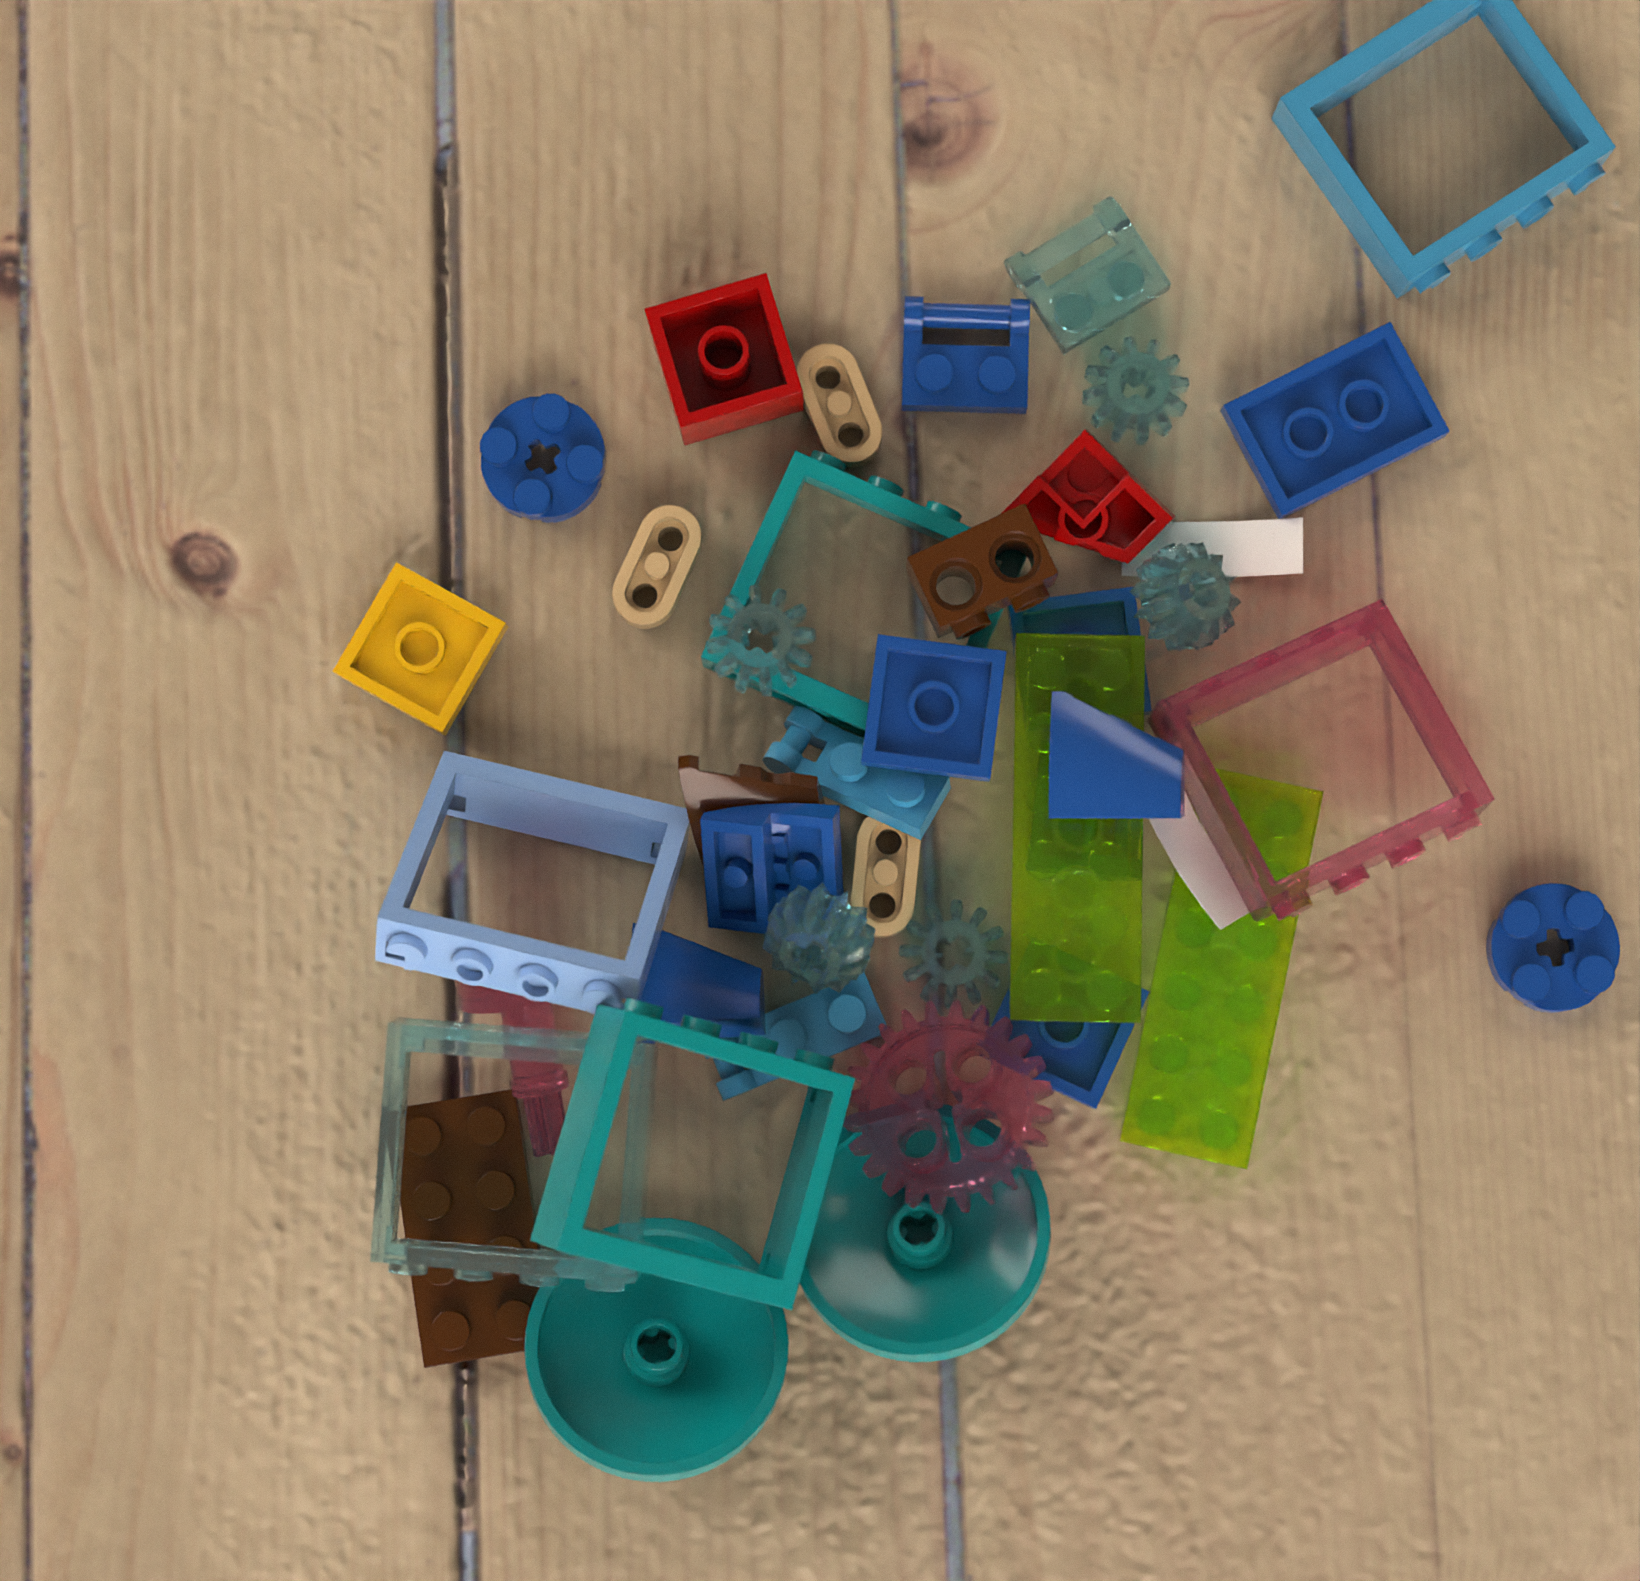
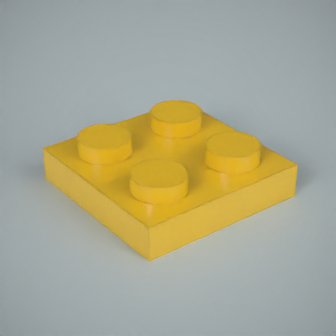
(420, 648)

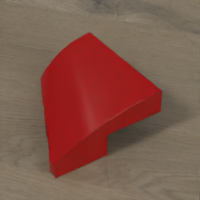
(1094, 502)

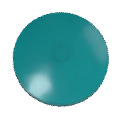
(919, 1279)
(659, 1372)

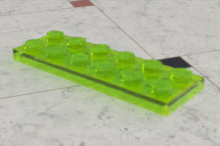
(1073, 877)
(1218, 997)

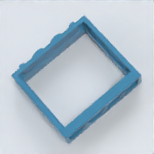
(1298, 122)

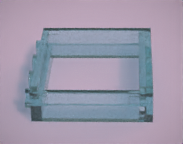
(480, 1261)

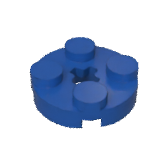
(548, 423)
(1576, 918)

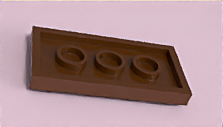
(468, 1186)

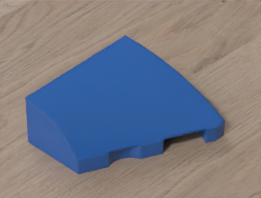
(1110, 767)
(705, 985)

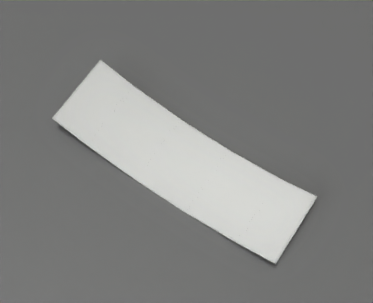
(1246, 546)
(1200, 866)

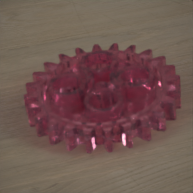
(1002, 1095)

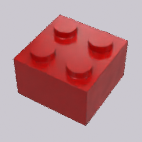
(725, 359)

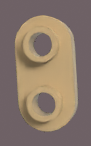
(841, 407)
(655, 568)
(885, 875)

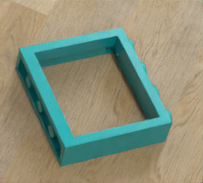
(879, 497)
(588, 1128)

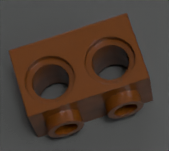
(973, 557)

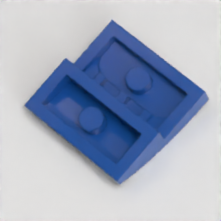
(762, 855)

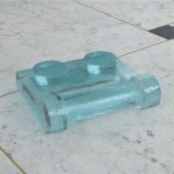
(1097, 291)

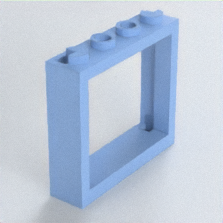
(549, 810)

